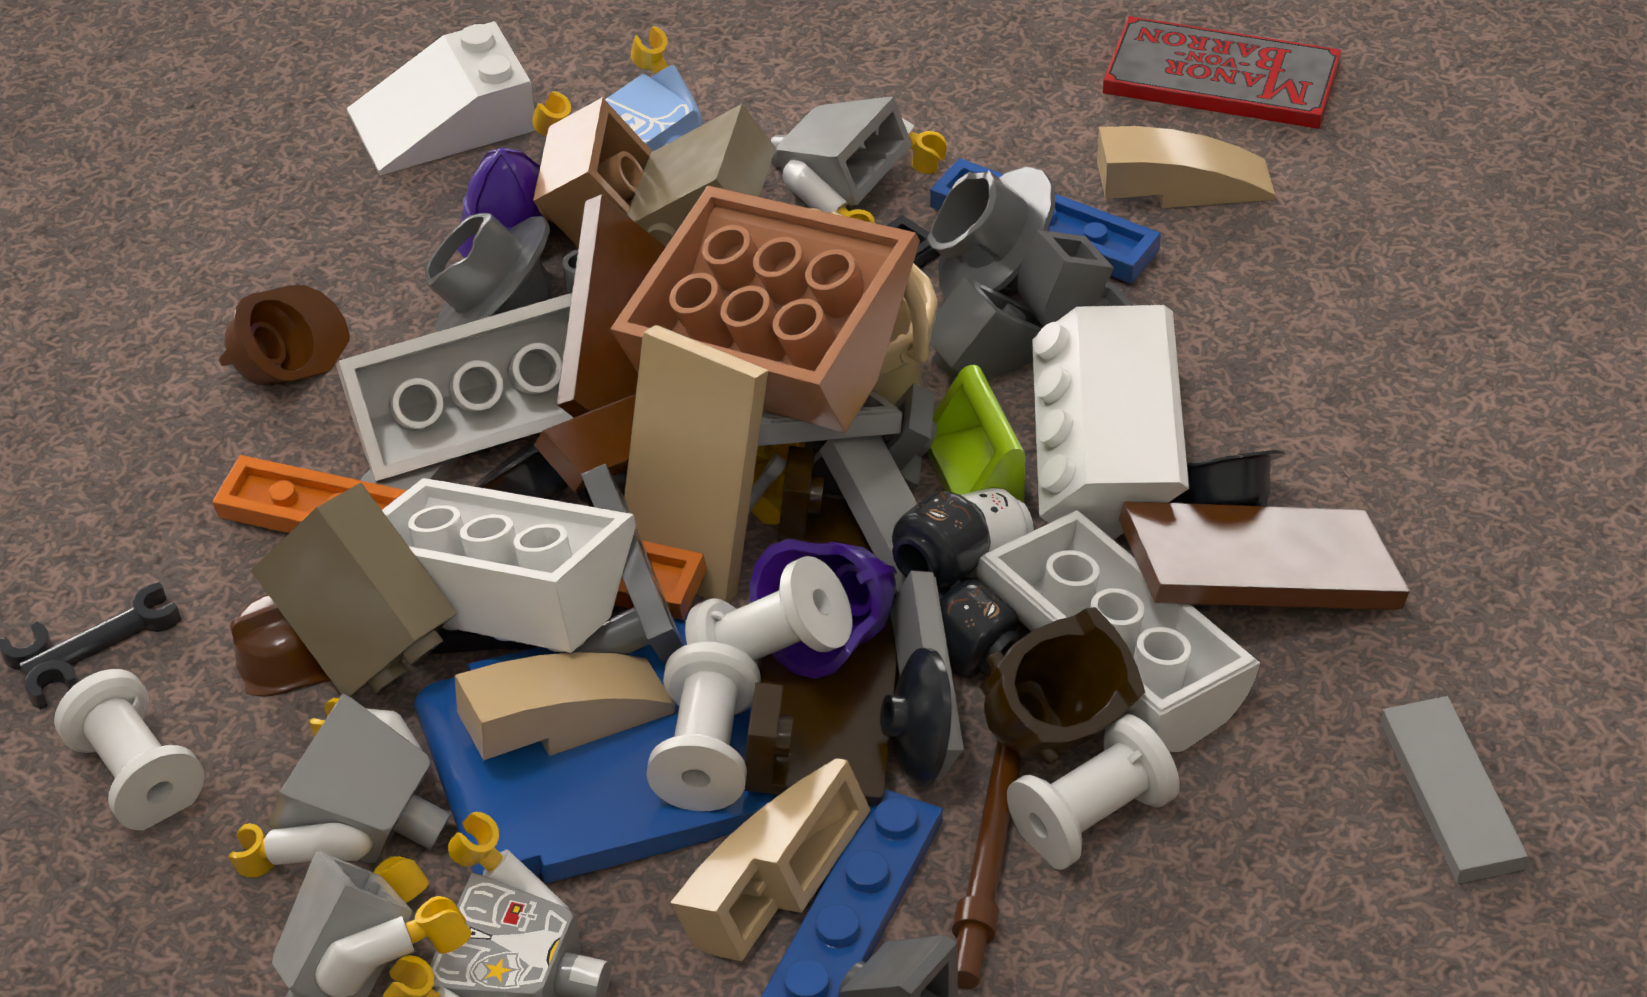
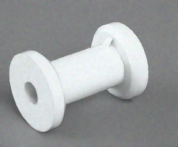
(805, 609)
(107, 718)
(698, 764)
(1129, 768)

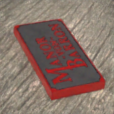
(1222, 72)

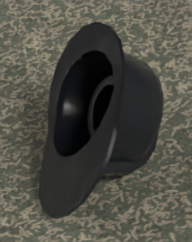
(526, 474)
(1231, 480)

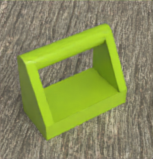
(975, 440)

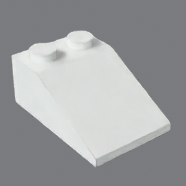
(446, 101)

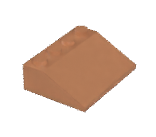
(782, 291)

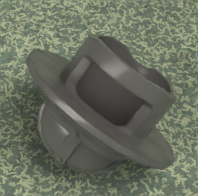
(990, 226)
(495, 276)

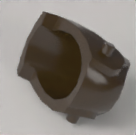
(1060, 686)

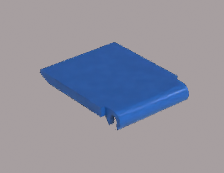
(580, 805)

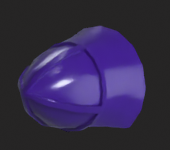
(502, 187)
(867, 583)

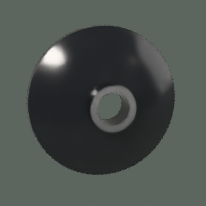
(919, 717)

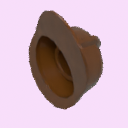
(286, 328)
(270, 651)

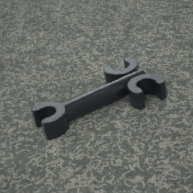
(49, 664)

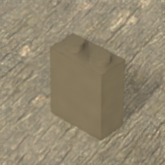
(721, 154)
(355, 593)

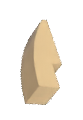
(1179, 167)
(558, 700)
(771, 862)

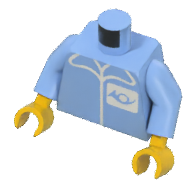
(654, 106)

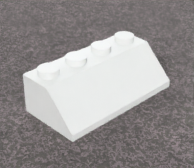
(458, 388)
(1108, 413)
(516, 561)

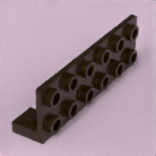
(812, 721)

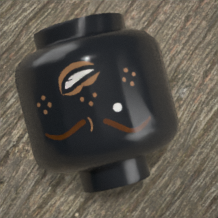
(941, 537)
(975, 626)

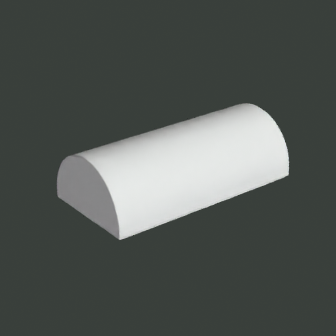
(1186, 663)

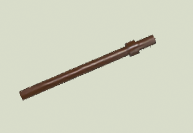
(977, 913)

